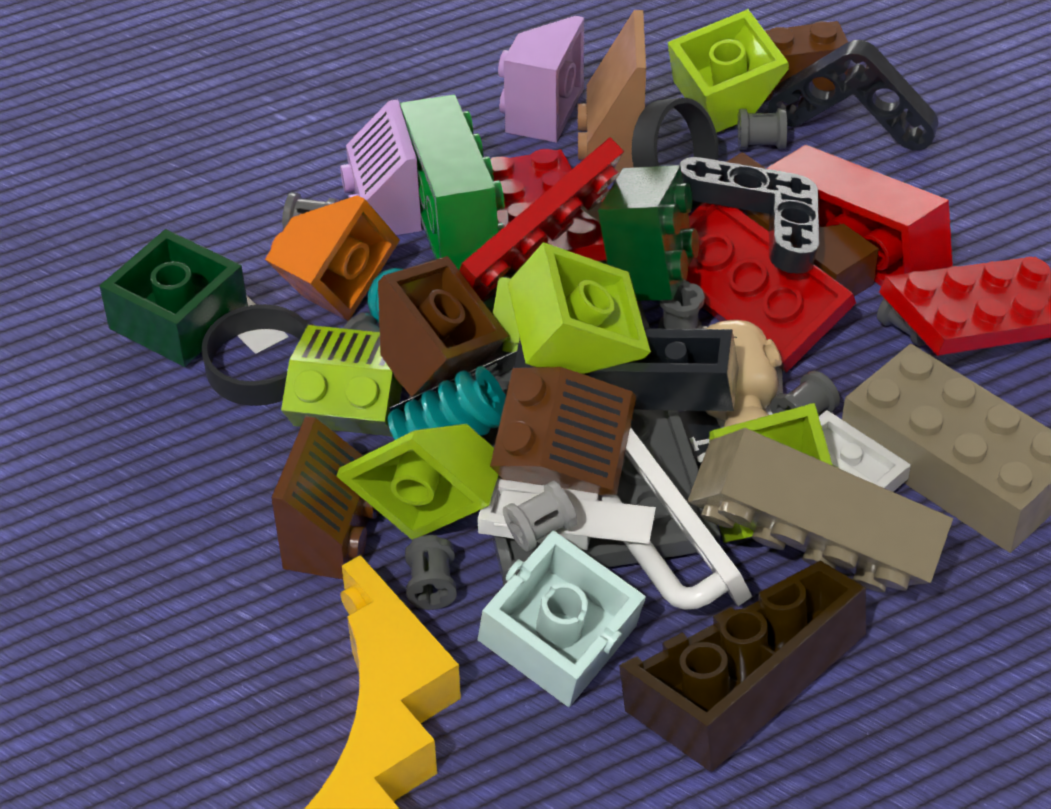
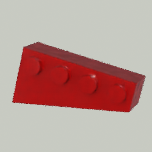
(896, 217)

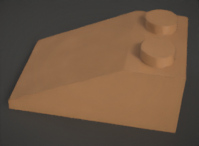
(616, 94)

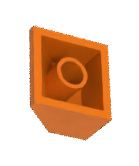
(334, 253)

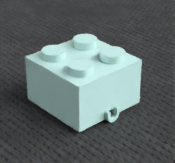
(560, 617)

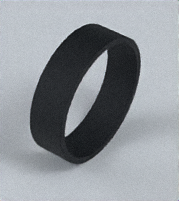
(649, 122)
(237, 322)

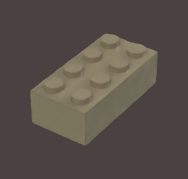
(962, 444)
(819, 511)

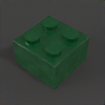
(649, 229)
(172, 296)

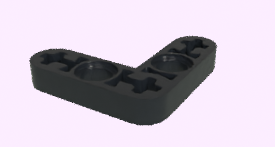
(862, 84)
(783, 195)

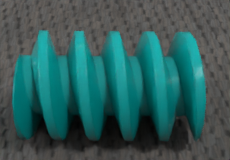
(469, 402)

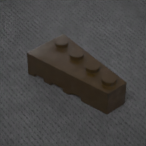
(742, 670)

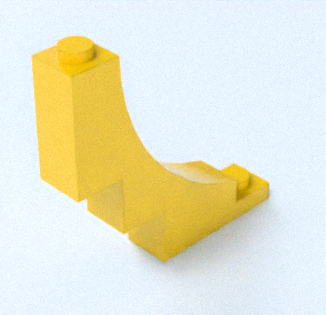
(401, 685)

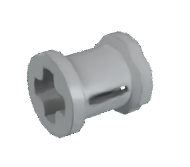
(540, 516)

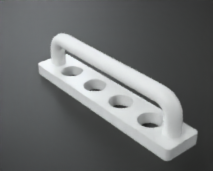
(725, 574)

